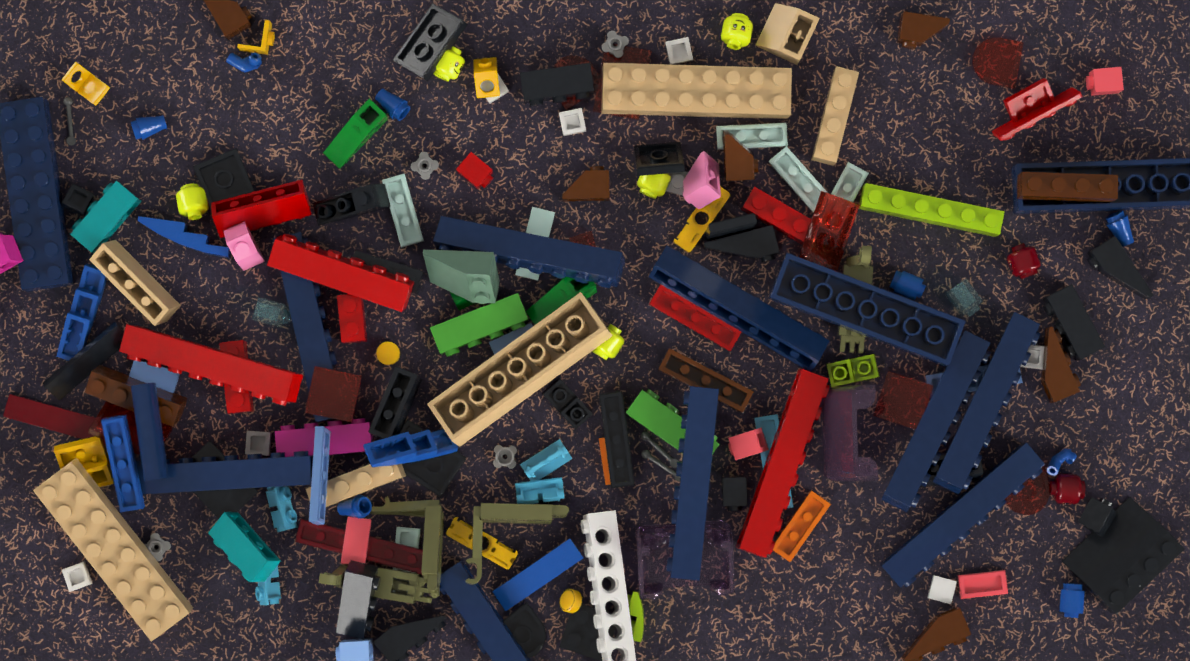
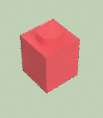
(1105, 81)
(747, 444)

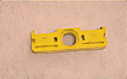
(693, 232)
(495, 551)

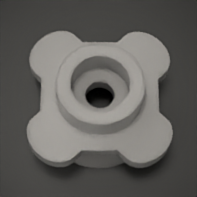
(617, 50)
(418, 165)
(509, 451)
(163, 546)

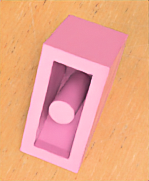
(702, 182)
(243, 246)

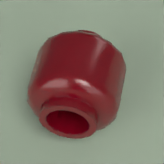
(1023, 261)
(1067, 488)

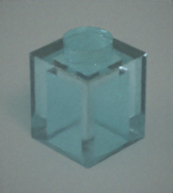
(964, 298)
(271, 313)

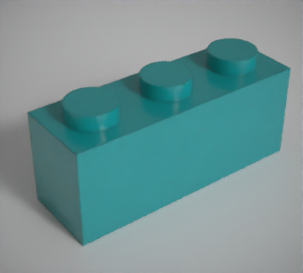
(105, 216)
(244, 547)

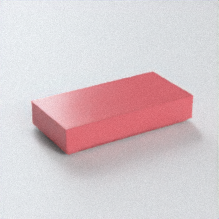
(356, 540)
(982, 584)

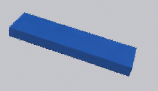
(123, 463)

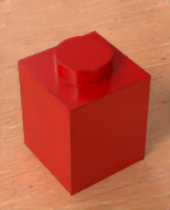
(475, 171)

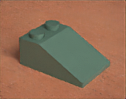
(464, 273)

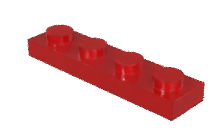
(695, 318)

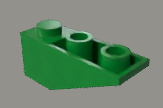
(355, 133)
(559, 295)

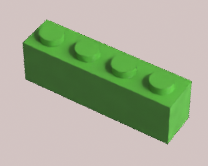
(479, 324)
(659, 418)

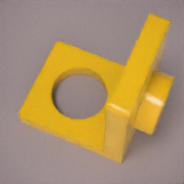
(267, 40)
(486, 70)
(88, 85)

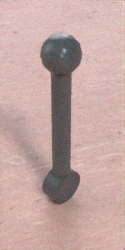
(70, 140)
(646, 436)
(647, 455)

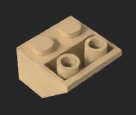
(787, 32)

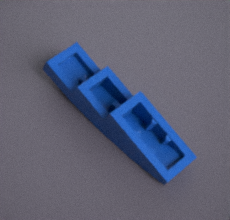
(179, 234)
(82, 312)
(409, 448)
(537, 574)

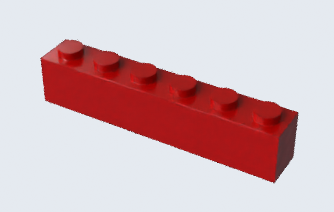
(340, 272)

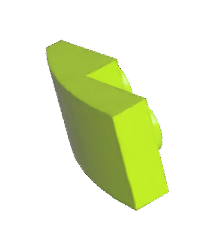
(853, 370)
(636, 610)

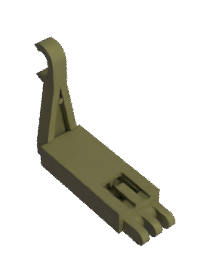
(860, 269)
(507, 514)
(432, 535)
(403, 593)

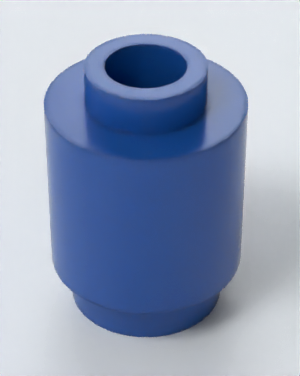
(907, 285)
(1072, 600)

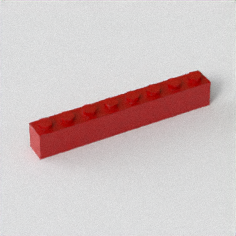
(211, 363)
(782, 463)

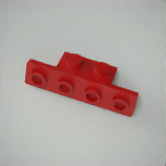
(1033, 105)

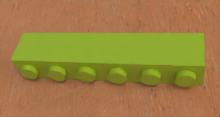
(931, 210)

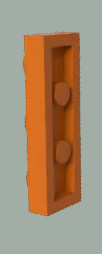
(800, 526)

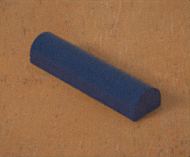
(149, 431)

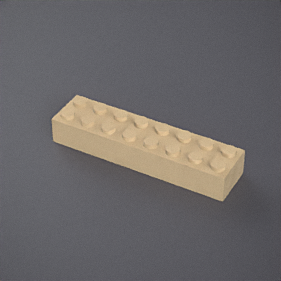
(696, 90)
(519, 369)
(113, 549)

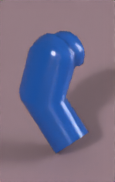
(246, 64)
(1056, 461)

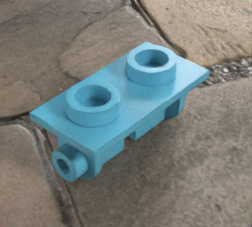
(546, 461)
(545, 490)
(285, 516)
(268, 591)

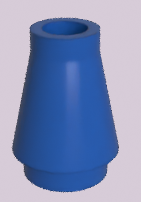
(393, 105)
(148, 126)
(1120, 227)
(355, 507)

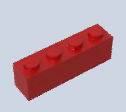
(262, 207)

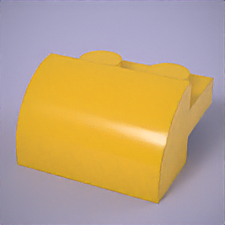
(91, 455)

